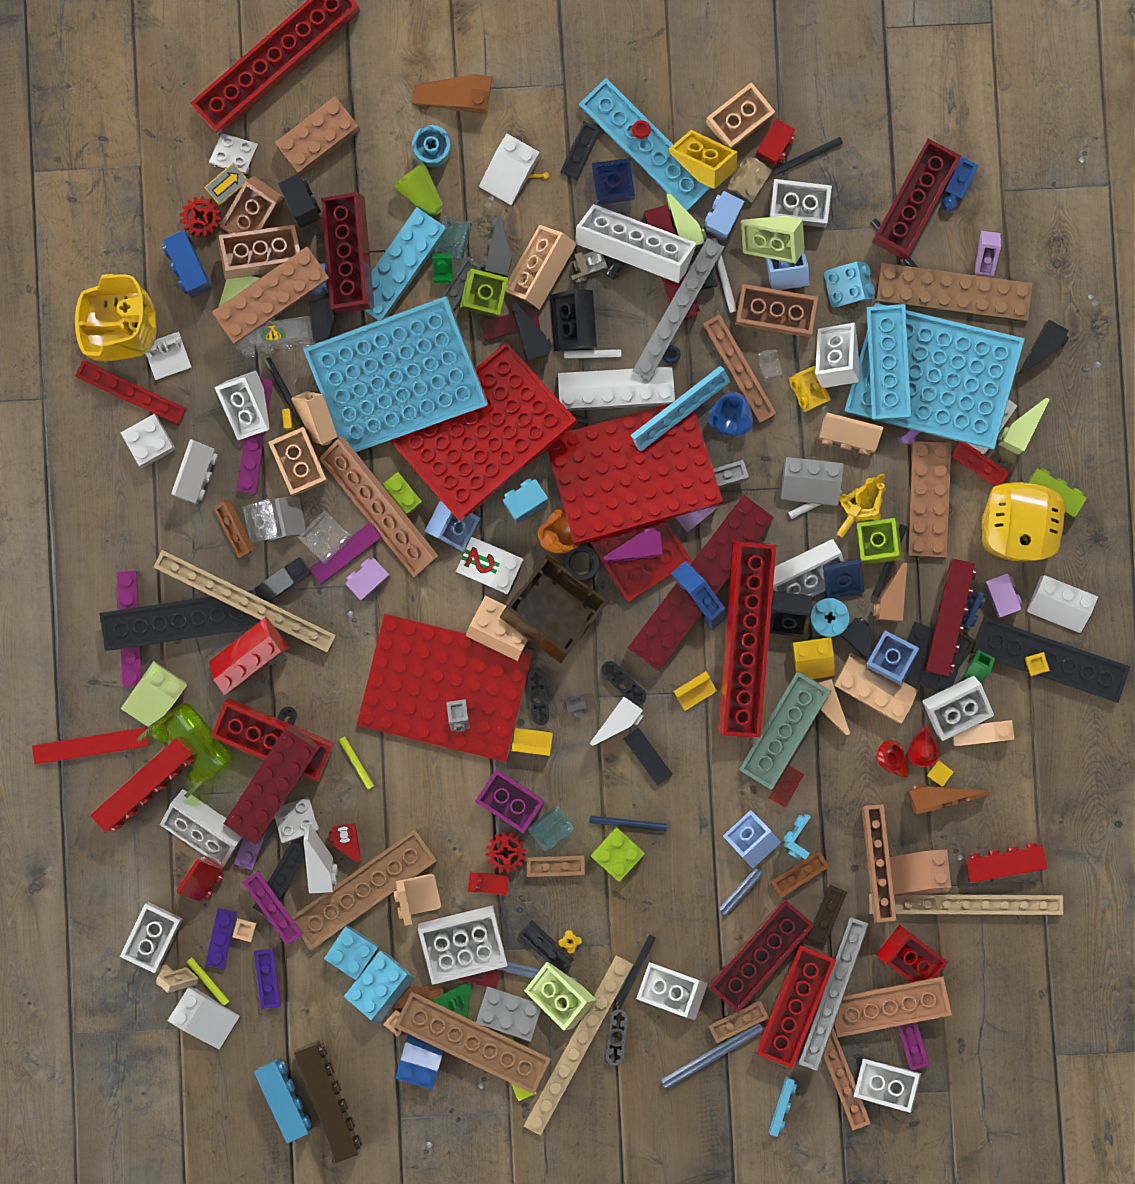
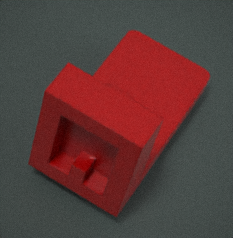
(488, 883)

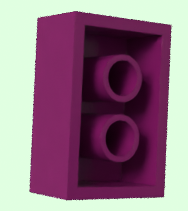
(509, 801)

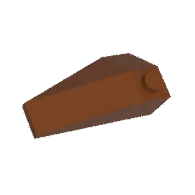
(461, 93)
(933, 798)

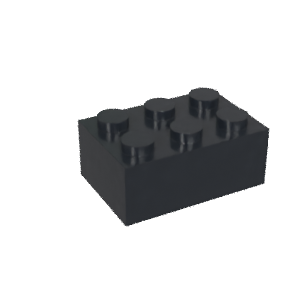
(300, 200)

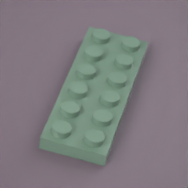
(785, 730)

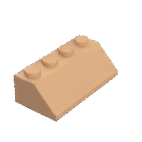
(540, 266)
(874, 689)

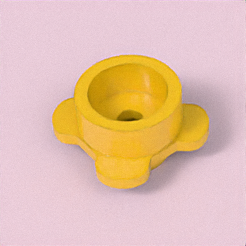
(570, 936)

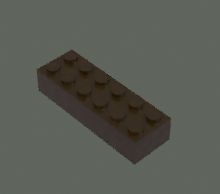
(328, 1101)

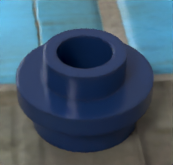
(676, 351)

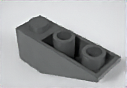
(499, 255)

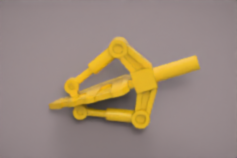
(865, 498)

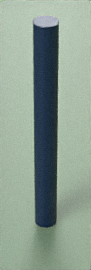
(628, 823)

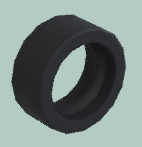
(582, 548)

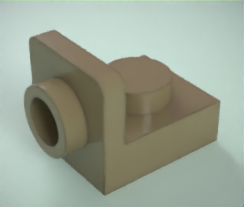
(580, 265)

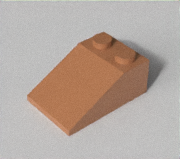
(252, 207)
(891, 601)
(920, 873)

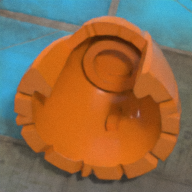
(556, 534)

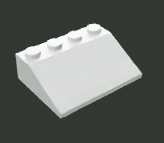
(462, 944)

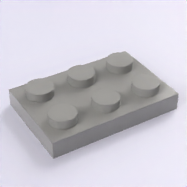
(508, 1014)

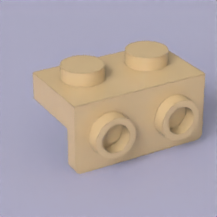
(749, 178)

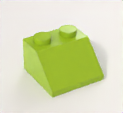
(402, 494)

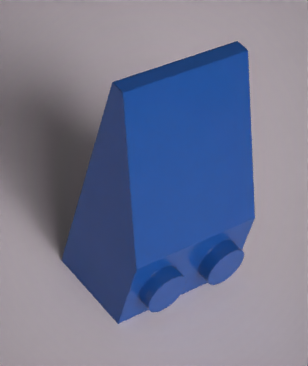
(419, 1063)

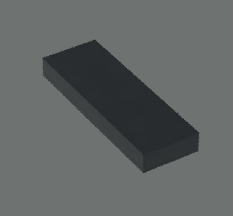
(580, 150)
(647, 756)
(545, 946)

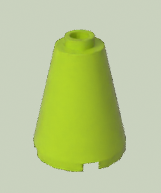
(420, 190)

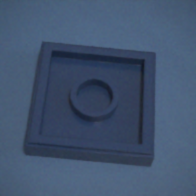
(843, 579)

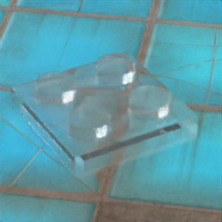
(262, 521)
(324, 537)

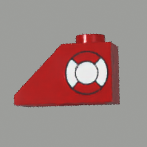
(346, 840)

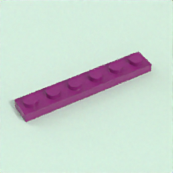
(253, 452)
(130, 657)

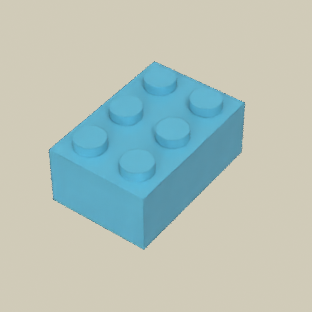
(525, 500)
(379, 987)

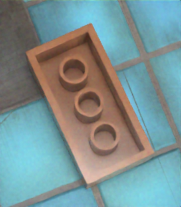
(317, 136)
(256, 250)
(776, 310)

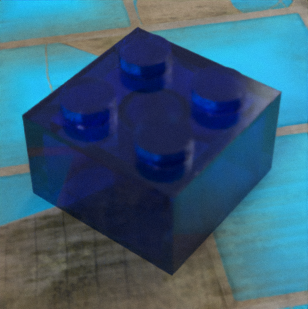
(613, 181)

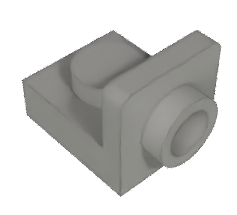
(458, 715)

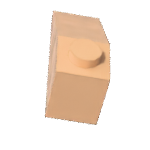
(832, 708)
(985, 733)

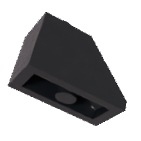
(858, 636)

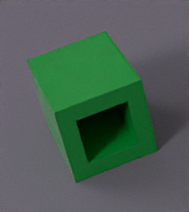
(980, 666)

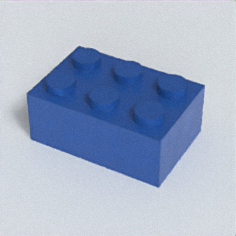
(186, 264)

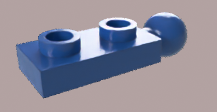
(959, 183)

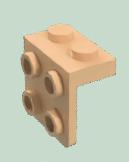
(416, 896)

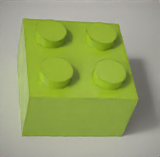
(483, 293)
(879, 541)
(617, 854)

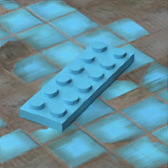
(403, 261)
(888, 362)

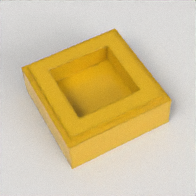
(287, 419)
(1037, 664)
(940, 773)

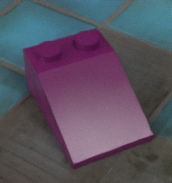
(640, 547)

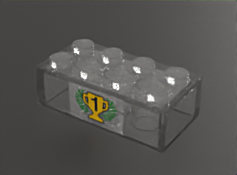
(278, 335)

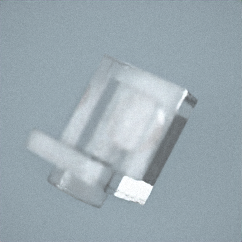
(770, 365)

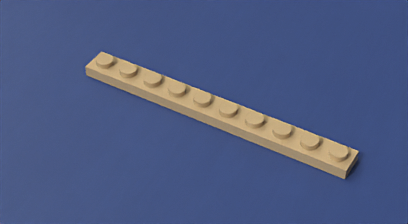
(244, 601)
(977, 904)
(578, 1045)

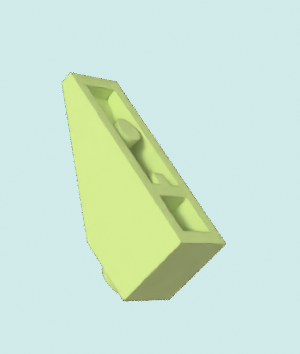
(684, 223)

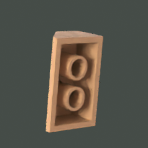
(850, 433)

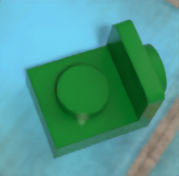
(442, 268)

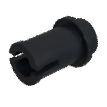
(614, 269)

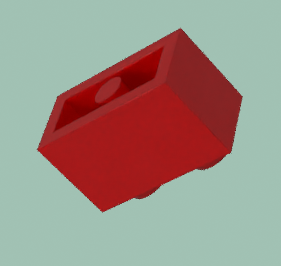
(776, 141)

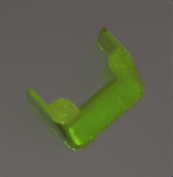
(186, 722)

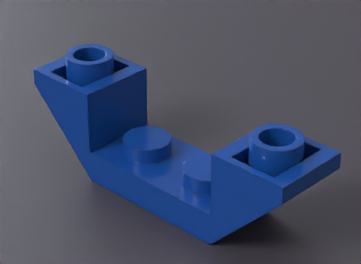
(701, 593)

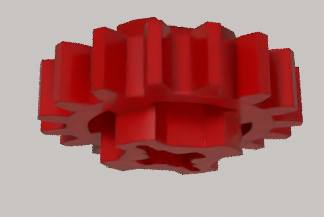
(194, 221)
(505, 843)

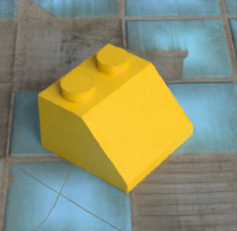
(814, 658)

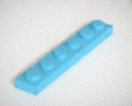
(680, 408)

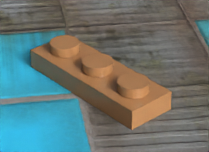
(555, 866)
(738, 1021)

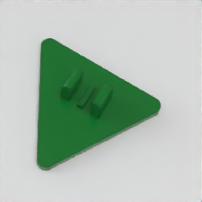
(456, 999)

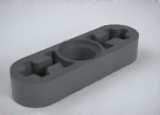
(620, 1052)

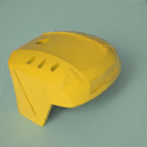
(110, 331)
(1026, 513)

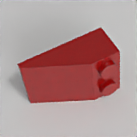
(201, 879)
(911, 956)

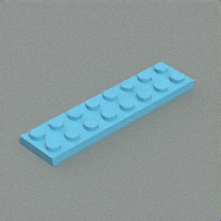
(616, 117)

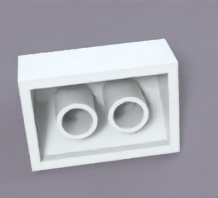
(194, 472)
(1061, 603)

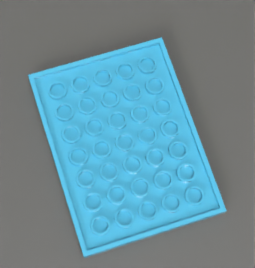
(396, 375)
(955, 377)

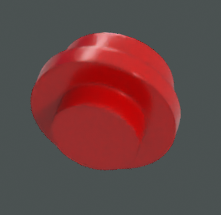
(641, 129)

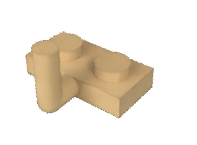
(175, 980)

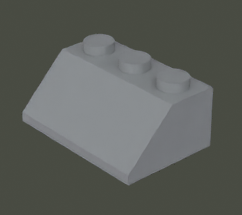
(811, 481)

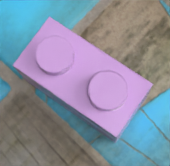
(367, 579)
(1002, 595)

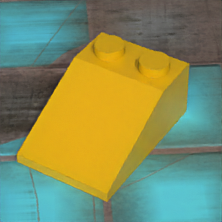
(704, 158)

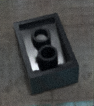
(532, 338)

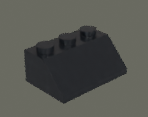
(573, 320)

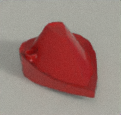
(923, 748)
(892, 758)

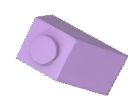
(987, 253)
(692, 519)

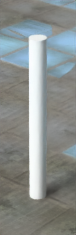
(725, 283)

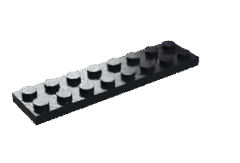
(171, 622)
(1066, 663)

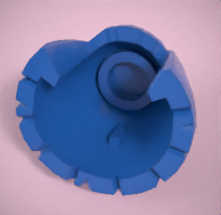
(731, 415)

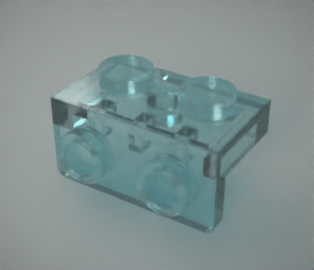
(455, 238)
(551, 828)

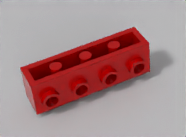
(1006, 863)

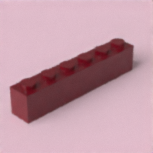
(661, 218)
(949, 617)

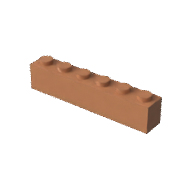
(879, 864)

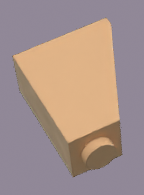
(315, 416)

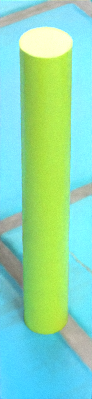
(356, 763)
(207, 981)

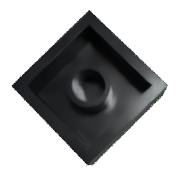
(790, 614)

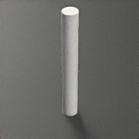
(592, 353)
(804, 508)

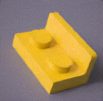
(808, 389)

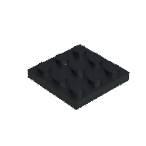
(921, 637)

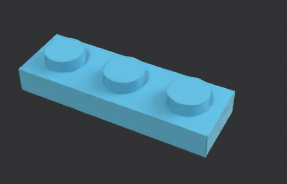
(782, 1107)

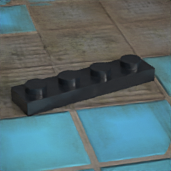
(285, 870)

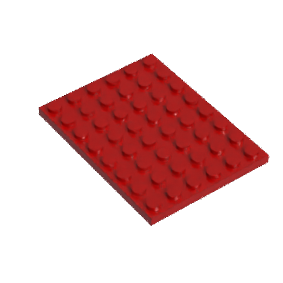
(485, 448)
(617, 487)
(425, 667)

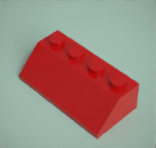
(247, 656)

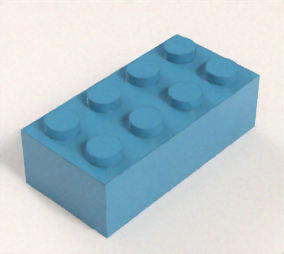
(283, 1100)

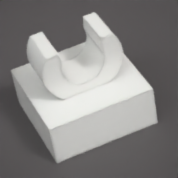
(594, 261)

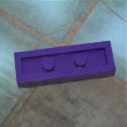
(221, 938)
(267, 978)

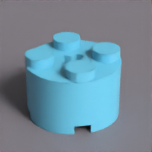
(427, 136)
(837, 610)

